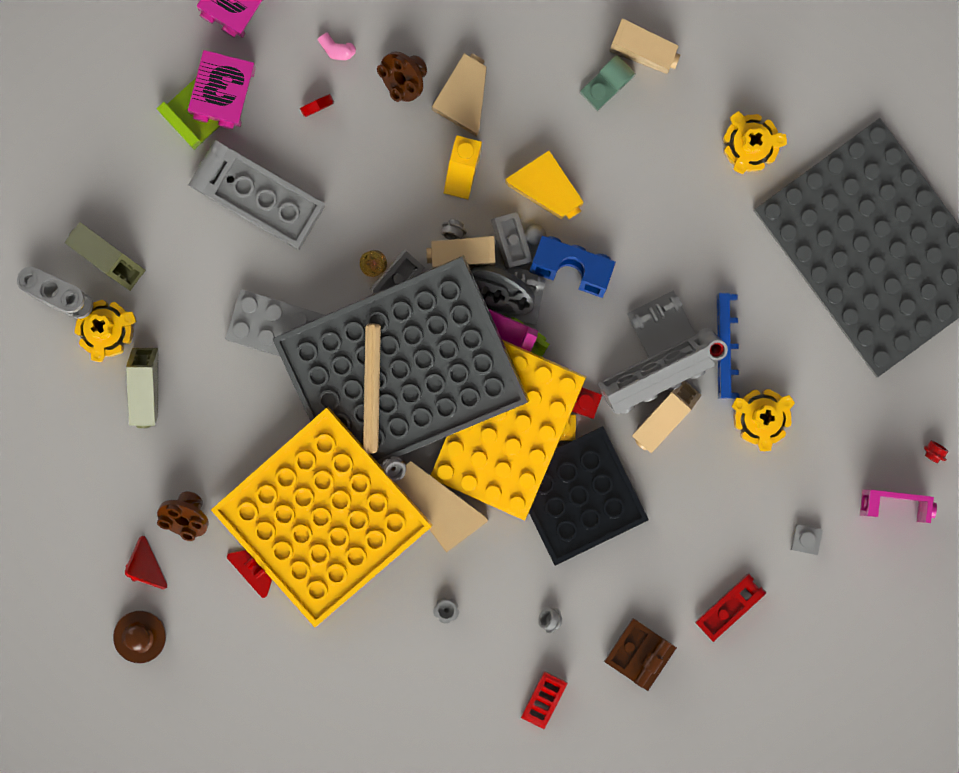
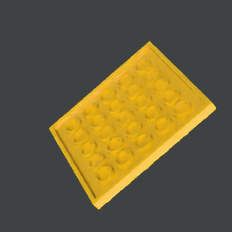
(321, 517)

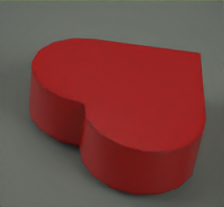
(317, 105)

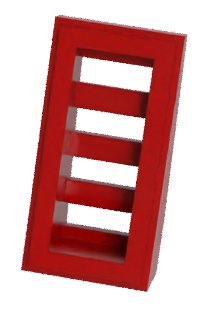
(561, 684)

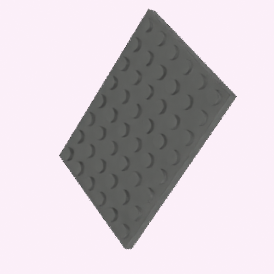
(871, 245)
(437, 361)

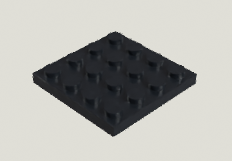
(584, 498)

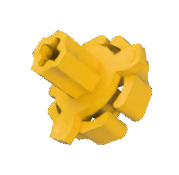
(767, 137)
(112, 330)
(752, 411)

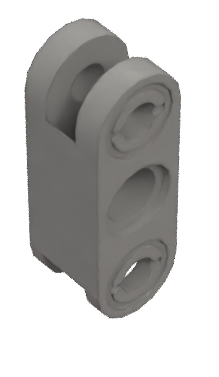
(67, 299)

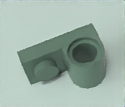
(607, 82)

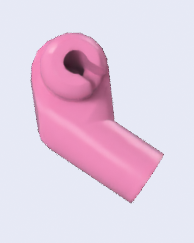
(335, 50)

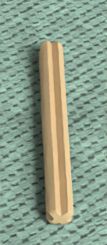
(371, 388)

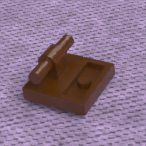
(640, 654)

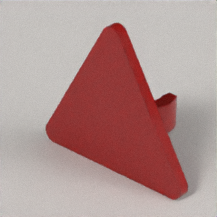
(144, 566)
(251, 571)

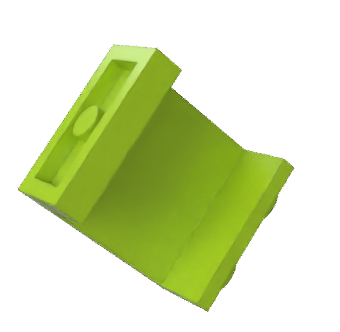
(182, 121)

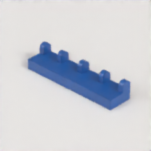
(723, 332)

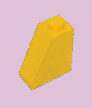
(462, 167)
(547, 186)

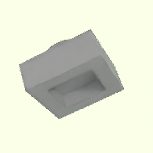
(806, 539)

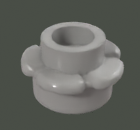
(453, 229)
(400, 468)
(444, 603)
(550, 619)

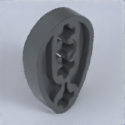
(512, 290)

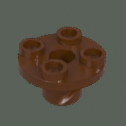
(402, 75)
(183, 516)
(139, 636)

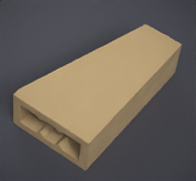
(448, 513)

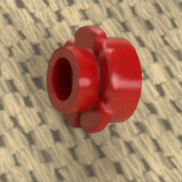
(935, 452)

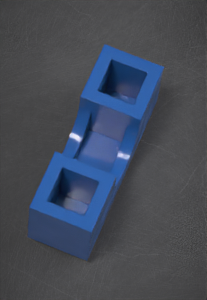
(593, 268)

